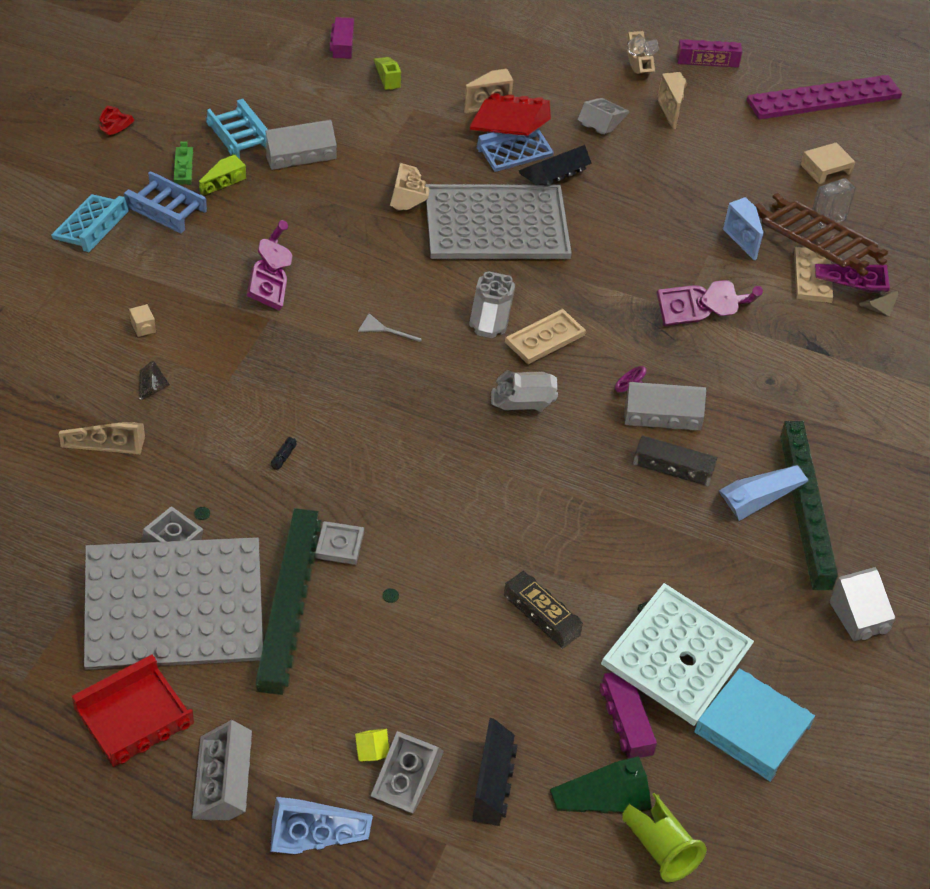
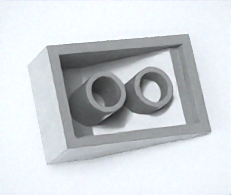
(602, 115)
(407, 772)

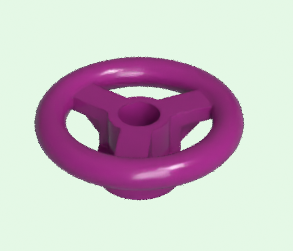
(634, 375)

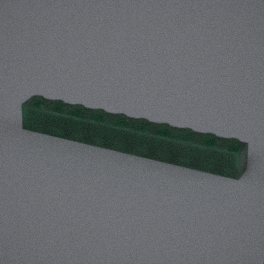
(809, 508)
(288, 602)

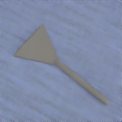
(373, 325)

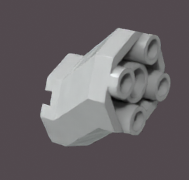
(492, 304)
(524, 391)

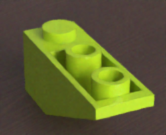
(388, 72)
(224, 173)

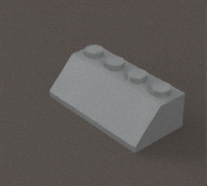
(300, 144)
(665, 406)
(222, 773)

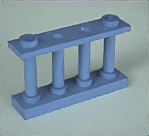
(162, 214)

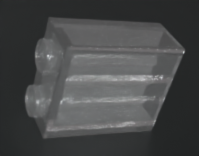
(834, 200)

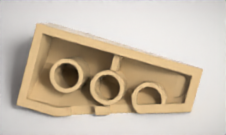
(408, 188)
(114, 437)

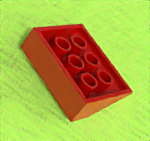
(511, 114)

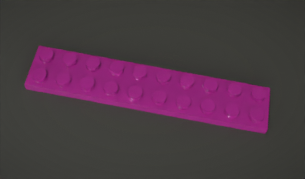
(823, 96)

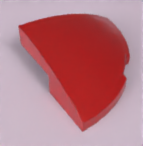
(114, 121)

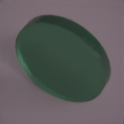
(202, 513)
(390, 595)

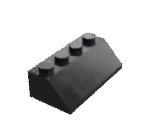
(557, 166)
(493, 775)

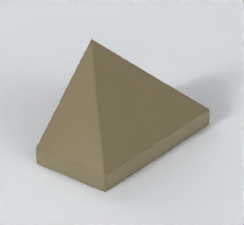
(882, 303)

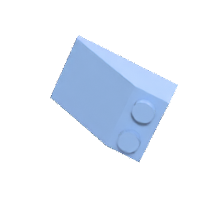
(744, 226)

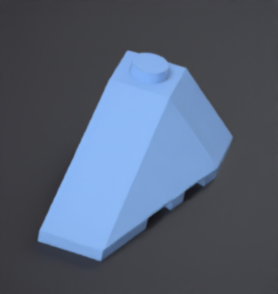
(756, 492)
(310, 825)

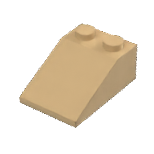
(480, 89)
(671, 95)

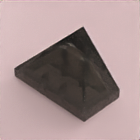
(151, 380)

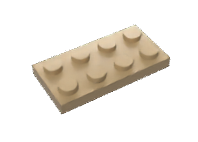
(807, 285)
(545, 336)

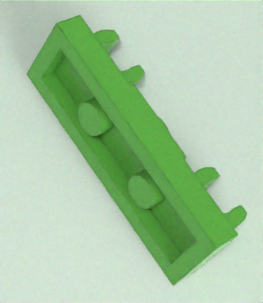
(183, 164)

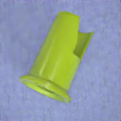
(666, 840)

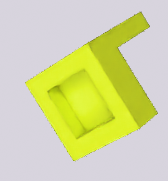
(372, 745)

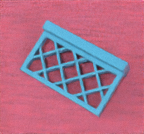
(98, 227)

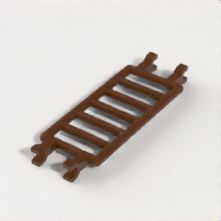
(852, 261)

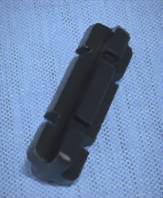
(283, 453)

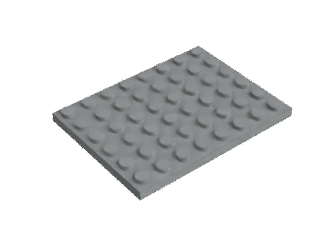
(497, 222)
(173, 602)

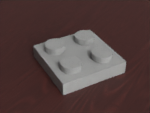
(339, 542)

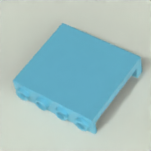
(754, 724)

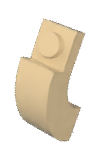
(642, 62)

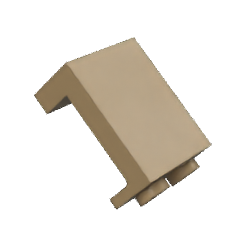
(825, 161)

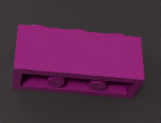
(342, 37)

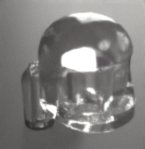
(639, 45)

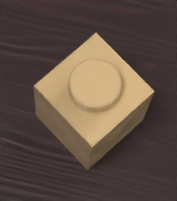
(142, 320)

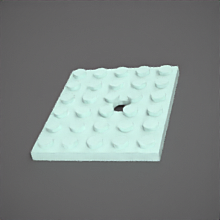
(663, 632)

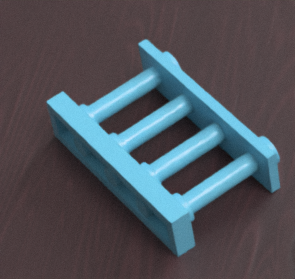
(248, 118)

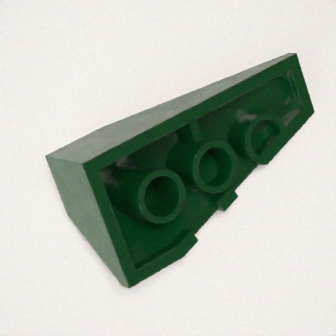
(606, 789)

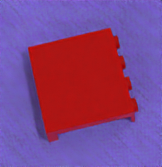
(132, 710)

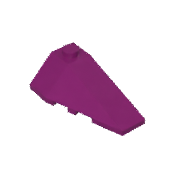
(875, 281)

